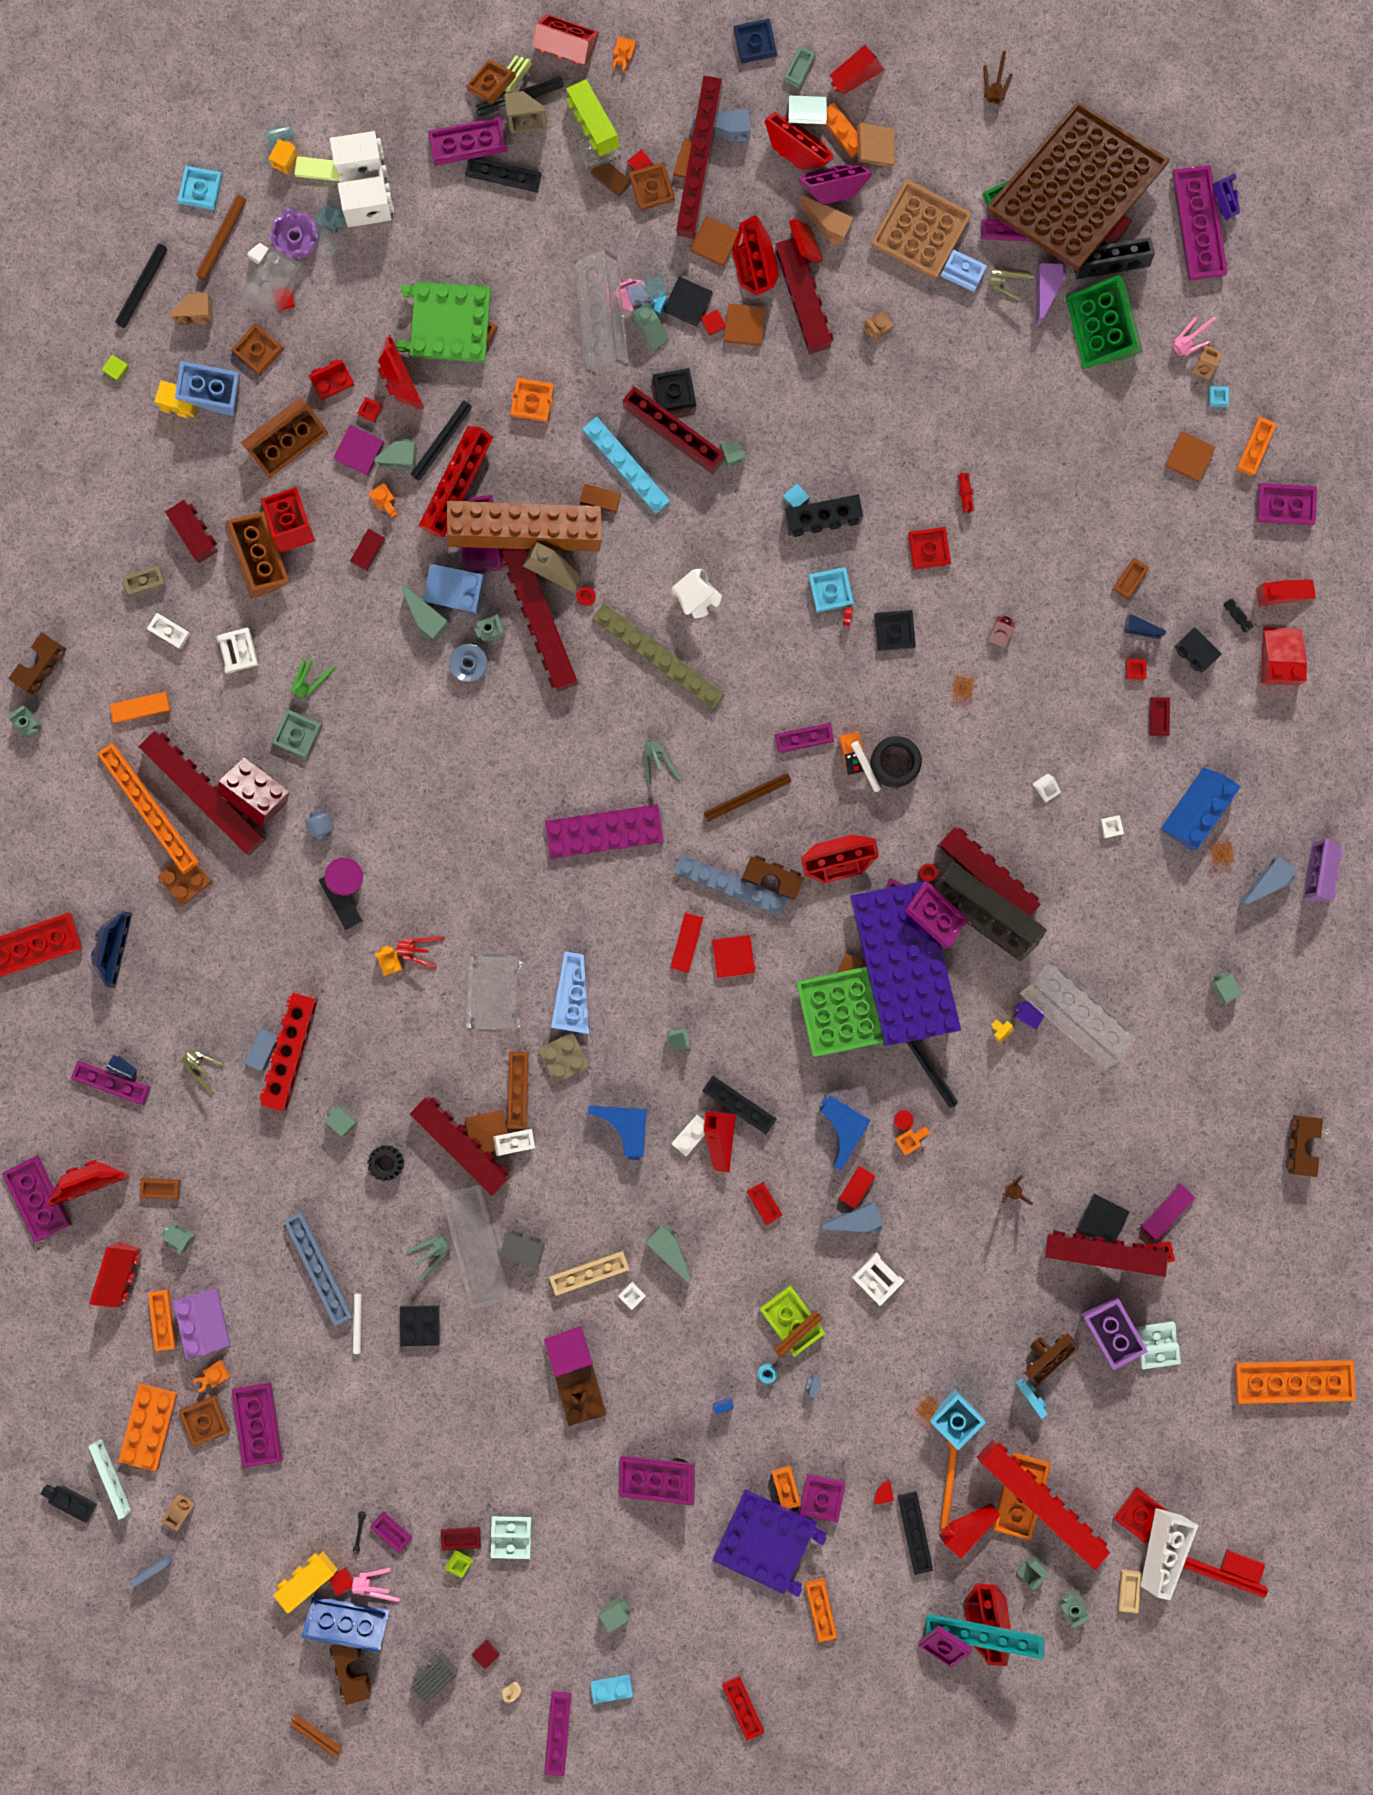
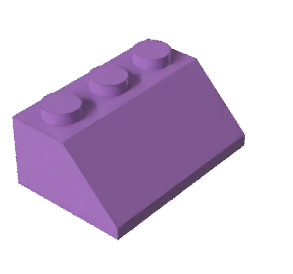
(1323, 871)
(201, 1323)

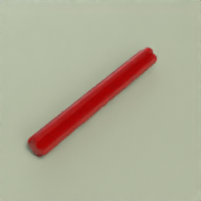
(1225, 1577)

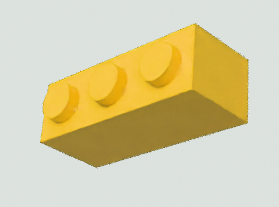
(304, 1581)

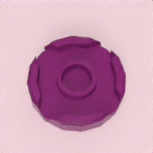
(343, 876)

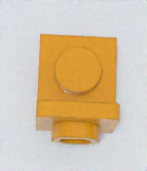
(388, 960)

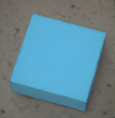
(1218, 396)
(796, 496)

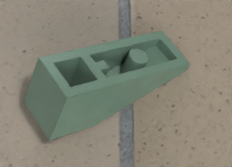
(427, 619)
(667, 1247)

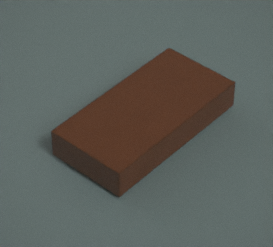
(611, 178)

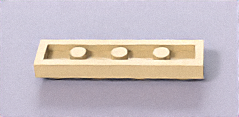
(589, 1273)

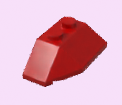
(796, 143)
(754, 257)
(397, 375)
(839, 858)
(84, 1181)
(988, 1607)

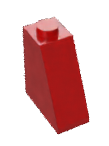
(856, 70)

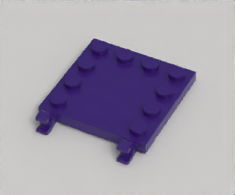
(766, 1542)

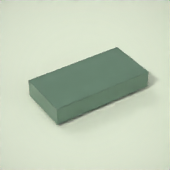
(799, 66)

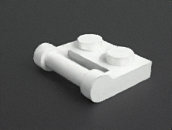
(243, 650)
(873, 1283)

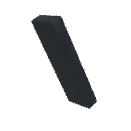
(343, 907)

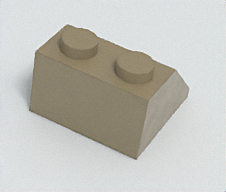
(524, 113)

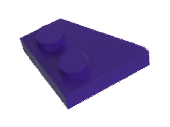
(1227, 196)

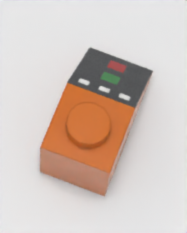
(850, 759)

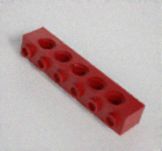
(456, 479)
(292, 1062)

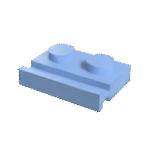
(963, 270)

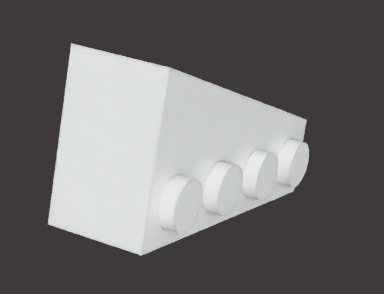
(1167, 1552)

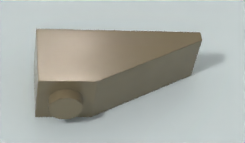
(551, 566)

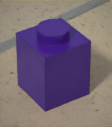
(1028, 1014)

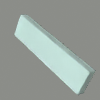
(110, 1479)

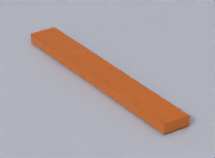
(148, 808)

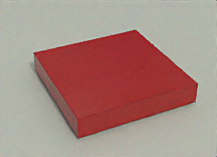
(805, 240)
(929, 548)
(733, 956)
(1138, 1514)

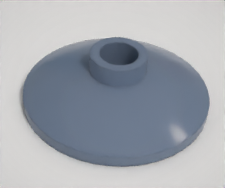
(466, 653)

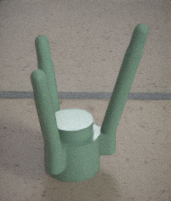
(653, 751)
(439, 1246)

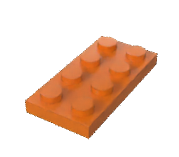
(148, 1427)

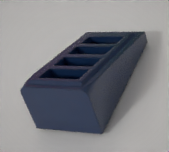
(1138, 626)

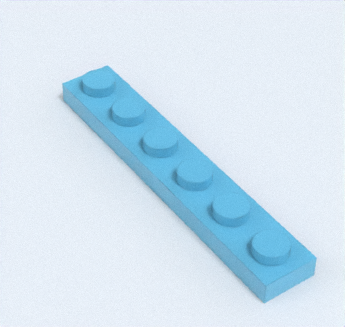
(626, 465)

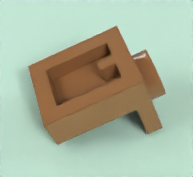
(877, 326)
(1207, 362)
(177, 1512)

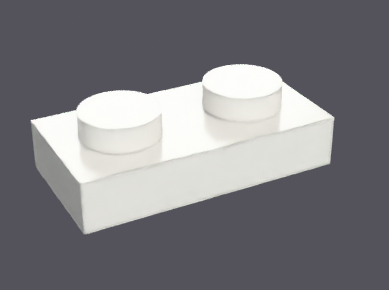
(168, 631)
(690, 1136)
(513, 1142)

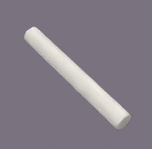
(865, 765)
(357, 1324)

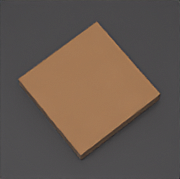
(876, 145)

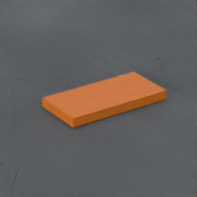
(1015, 1516)

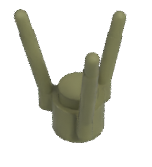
(999, 276)
(193, 1062)

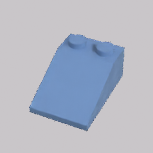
(208, 387)
(454, 588)

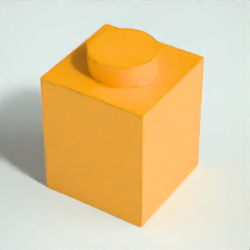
(283, 156)

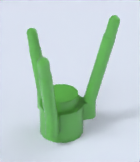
(300, 687)

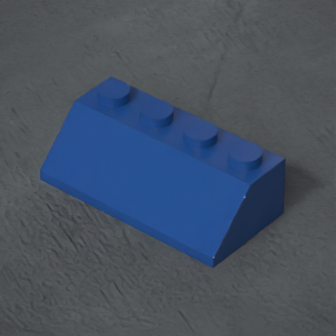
(1200, 808)

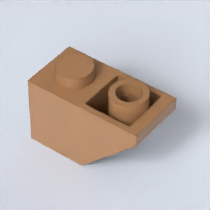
(194, 309)

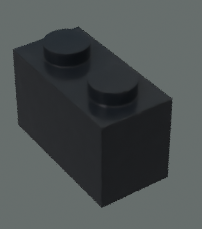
(1197, 650)

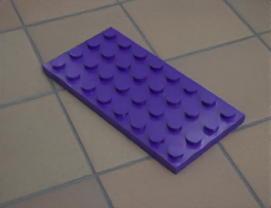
(903, 967)

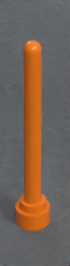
(949, 1486)

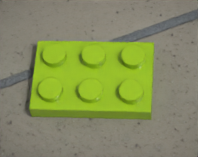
(786, 1313)

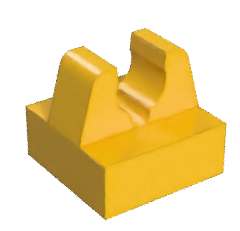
(1002, 1031)

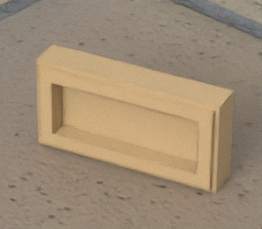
(1129, 1591)

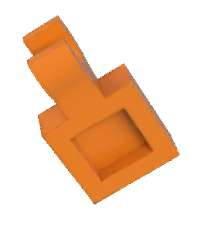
(383, 498)
(910, 1141)

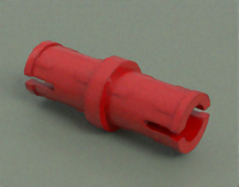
(965, 492)

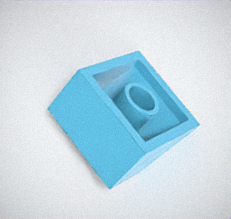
(957, 1419)

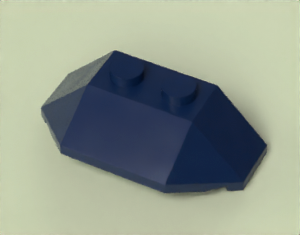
(110, 947)

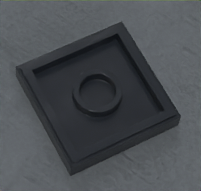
(688, 301)
(674, 389)
(895, 630)
(1103, 1218)

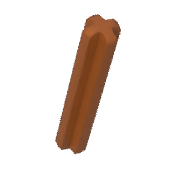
(794, 1337)
(315, 1735)

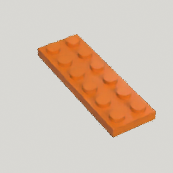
(1295, 1381)

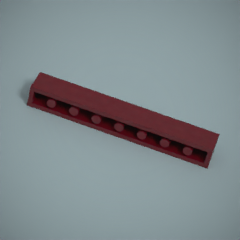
(699, 157)
(540, 619)
(201, 792)

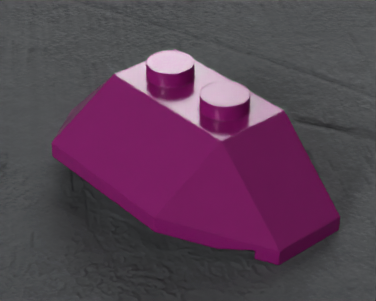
(835, 182)

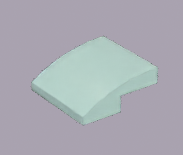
(807, 109)
(1161, 1345)
(511, 1537)

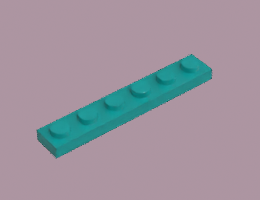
(990, 1636)

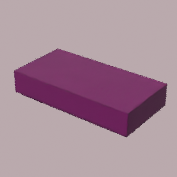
(391, 1532)

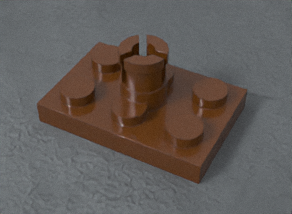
(1049, 1357)
(580, 1395)

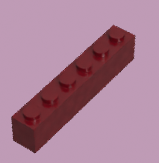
(803, 296)
(673, 430)
(983, 867)
(460, 1146)
(1107, 1254)

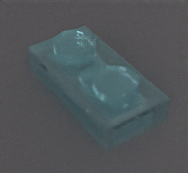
(646, 290)

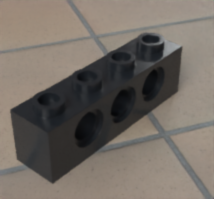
(1118, 258)
(850, 504)

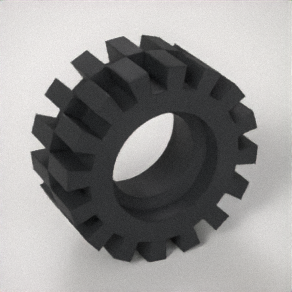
(373, 1163)

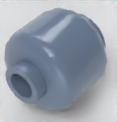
(319, 825)

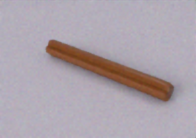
(221, 237)

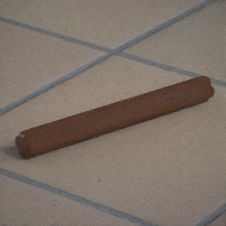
(747, 797)

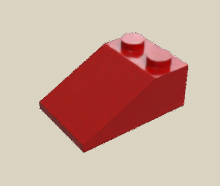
(287, 520)
(1283, 657)

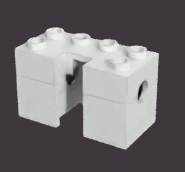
(366, 196)

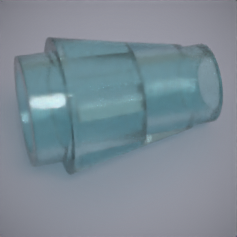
(283, 133)

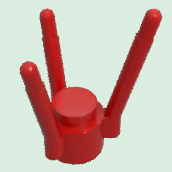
(406, 949)

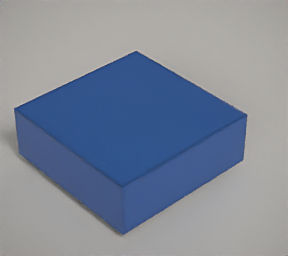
(723, 1406)

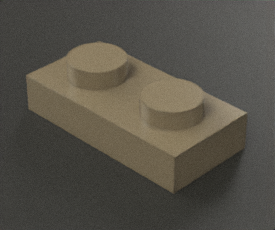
(144, 580)

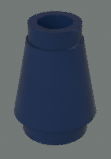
(121, 1067)

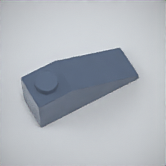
(731, 125)
(1275, 876)
(861, 1219)

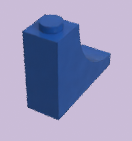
(629, 1124)
(848, 1127)

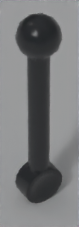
(362, 1515)

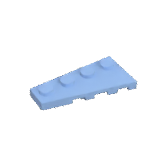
(570, 1002)

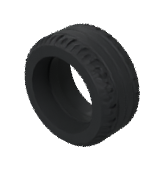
(912, 750)

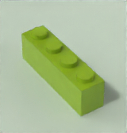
(592, 117)

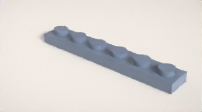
(731, 885)
(318, 1268)

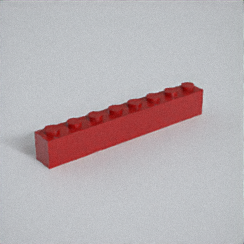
(1047, 1508)

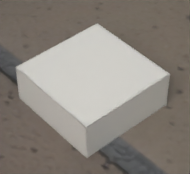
(1111, 826)
(631, 1295)

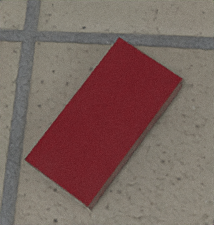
(367, 549)
(1159, 716)
(460, 1538)

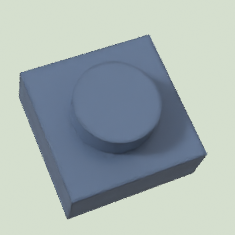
(812, 1385)

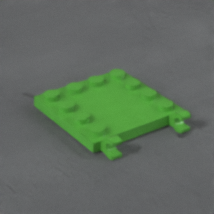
(448, 321)
(839, 1012)

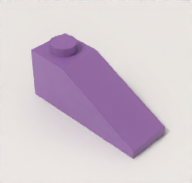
(1048, 283)

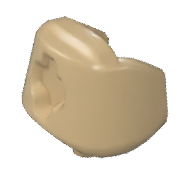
(511, 1692)

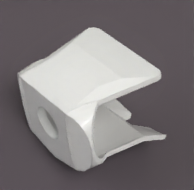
(696, 593)

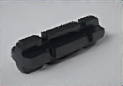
(1238, 615)

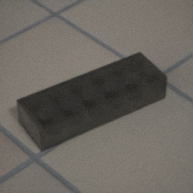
(990, 912)

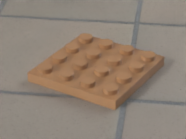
(921, 229)

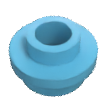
(767, 1380)

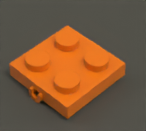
(532, 400)

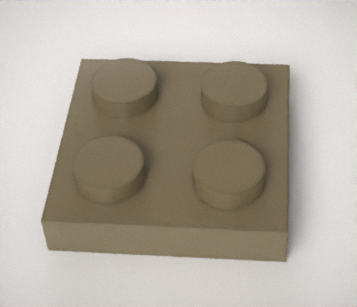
(564, 1057)

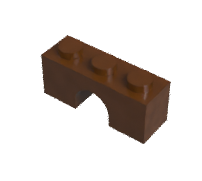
(49, 653)
(789, 881)
(1299, 1161)
(353, 1686)

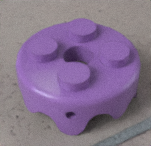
(290, 223)

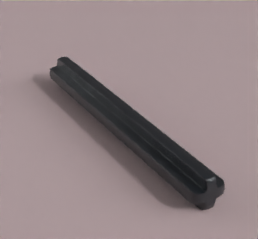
(533, 91)
(141, 285)
(441, 440)
(933, 1073)

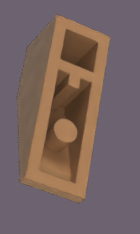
(829, 221)

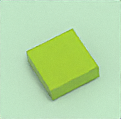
(115, 368)
(458, 1564)

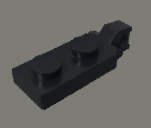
(69, 1502)

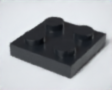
(420, 1325)

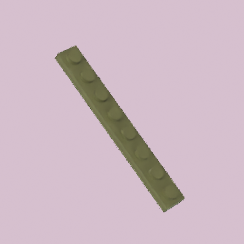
(658, 656)

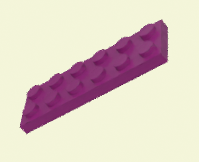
(1199, 223)
(604, 831)

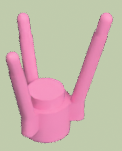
(1182, 344)
(362, 1586)

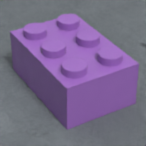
(1114, 1332)

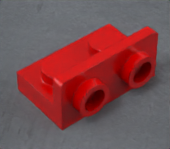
(331, 379)

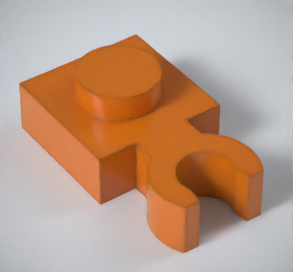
(623, 51)
(213, 1375)

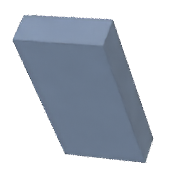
(261, 1049)
(151, 1571)

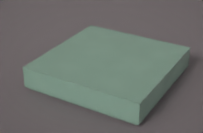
(296, 734)

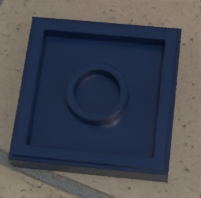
(755, 41)

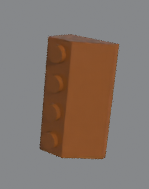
(284, 437)
(256, 554)

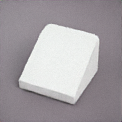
(257, 253)
(1047, 787)

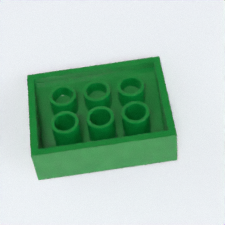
(1104, 323)

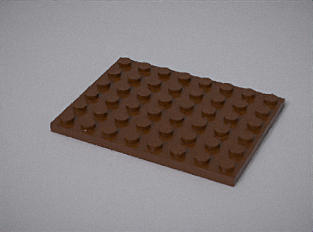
(1077, 185)

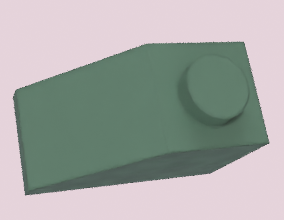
(650, 326)
(398, 455)

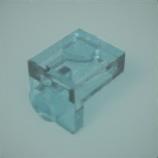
(330, 218)

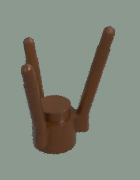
(996, 93)
(1014, 1191)

